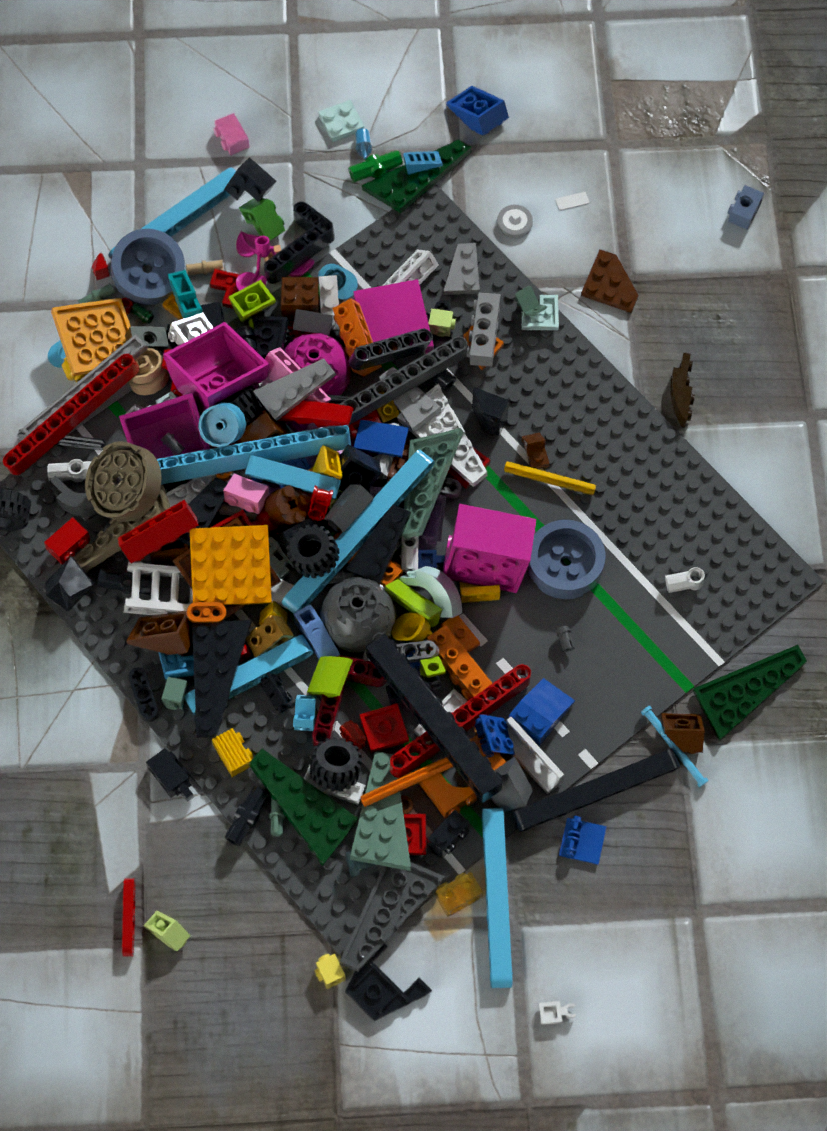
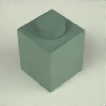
(174, 693)

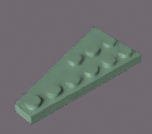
(422, 498)
(381, 826)

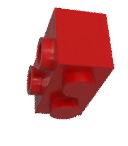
(67, 541)

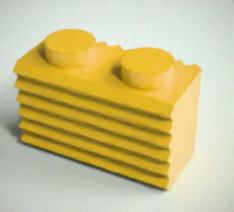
(232, 752)

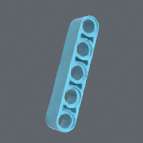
(289, 475)

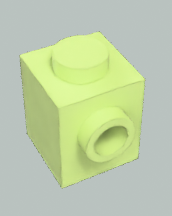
(441, 322)

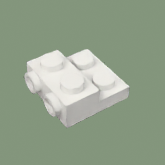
(188, 328)

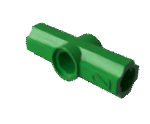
(375, 166)

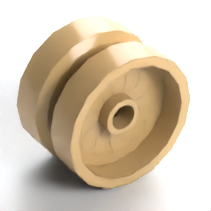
(151, 374)

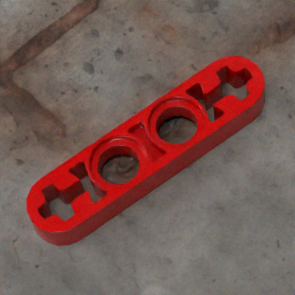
(128, 925)

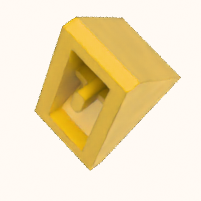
(328, 463)

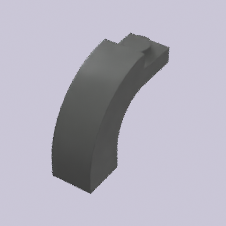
(71, 501)

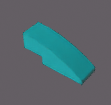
(184, 294)

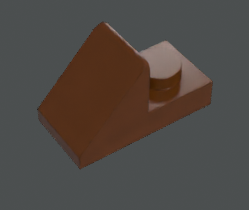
(535, 450)

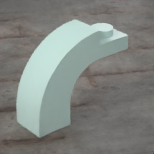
(439, 586)

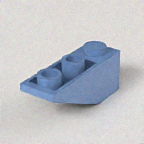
(315, 632)

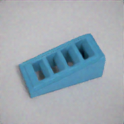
(416, 161)

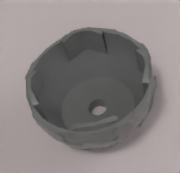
(357, 627)

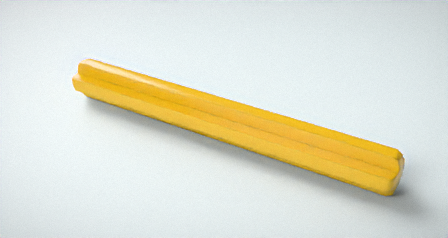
(550, 478)

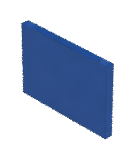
(381, 438)

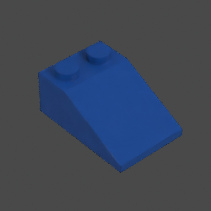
(478, 109)
(541, 710)

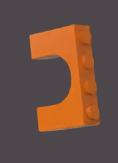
(451, 798)

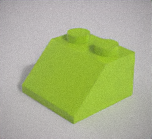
(251, 300)

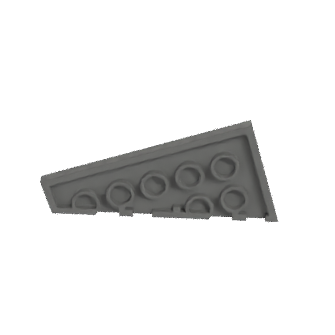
(390, 904)

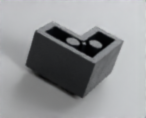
(250, 179)

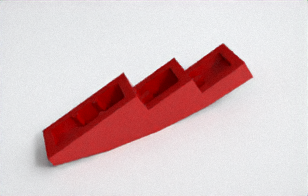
(320, 414)

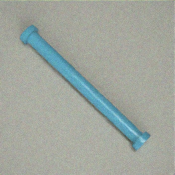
(681, 755)

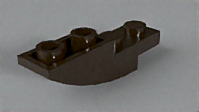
(681, 391)

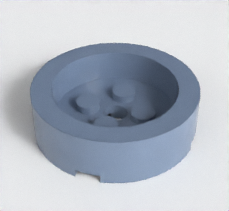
(140, 249)
(571, 541)

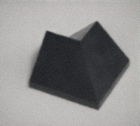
(68, 584)

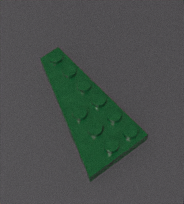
(402, 189)
(737, 694)
(308, 809)

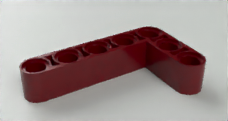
(332, 712)

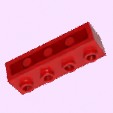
(158, 531)

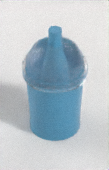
(363, 143)

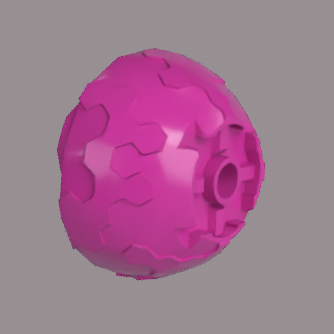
(328, 349)

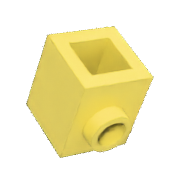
(329, 971)

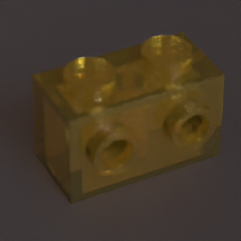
(458, 893)

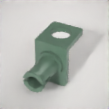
(528, 302)

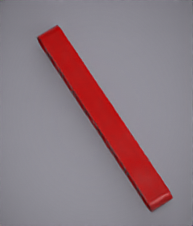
(63, 415)
(463, 712)

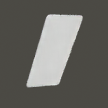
(572, 200)

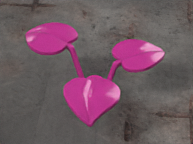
(247, 246)

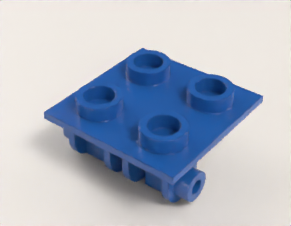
(494, 735)
(582, 840)

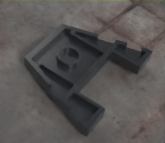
(378, 993)

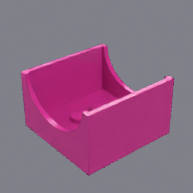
(489, 548)

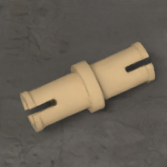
(204, 267)

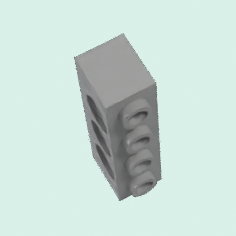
(484, 354)

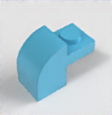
(305, 712)

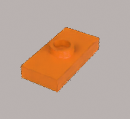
(462, 633)

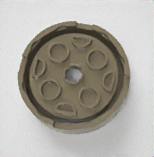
(139, 482)

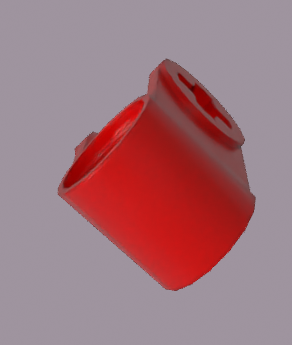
(319, 503)

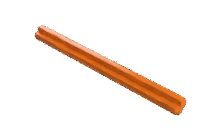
(405, 781)

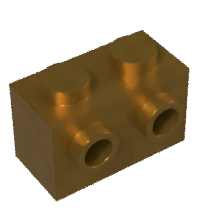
(269, 635)

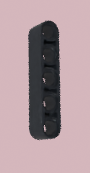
(390, 349)

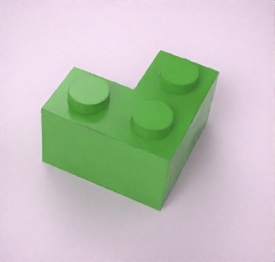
(263, 217)

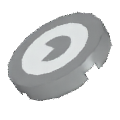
(514, 221)

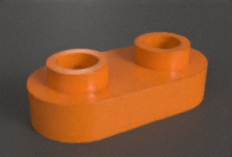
(205, 610)

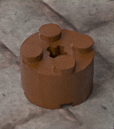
(287, 506)

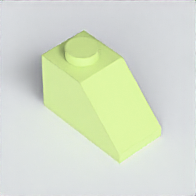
(167, 930)

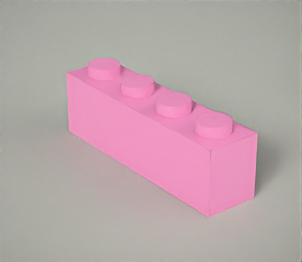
(282, 365)

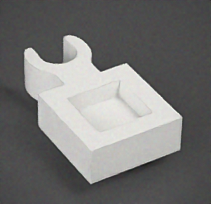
(552, 1012)

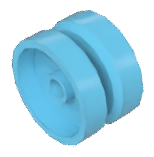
(212, 430)

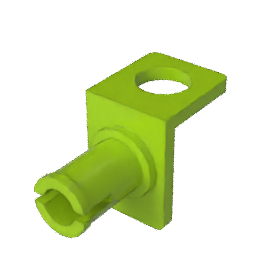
(431, 666)

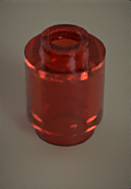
(353, 733)

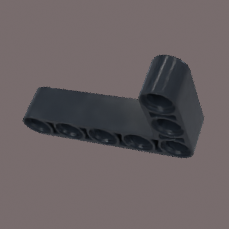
(317, 236)

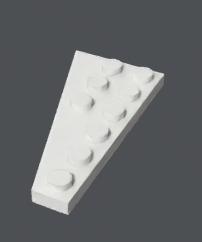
(465, 460)

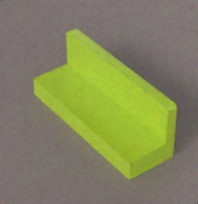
(414, 601)

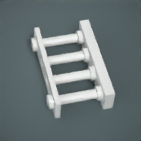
(154, 606)

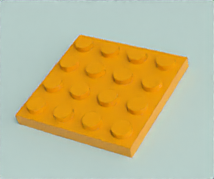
(90, 332)
(231, 565)

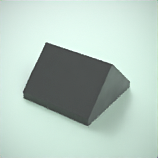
(515, 787)

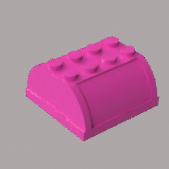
(215, 366)
(152, 423)

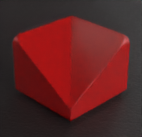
(100, 267)

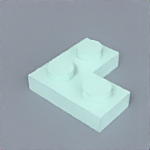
(546, 319)

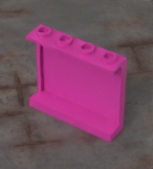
(393, 310)

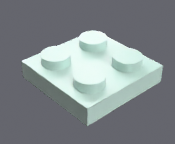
(341, 120)

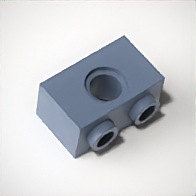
(742, 215)

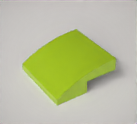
(329, 676)

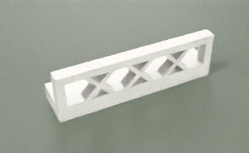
(418, 267)
(533, 758)

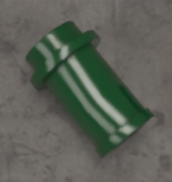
(145, 315)

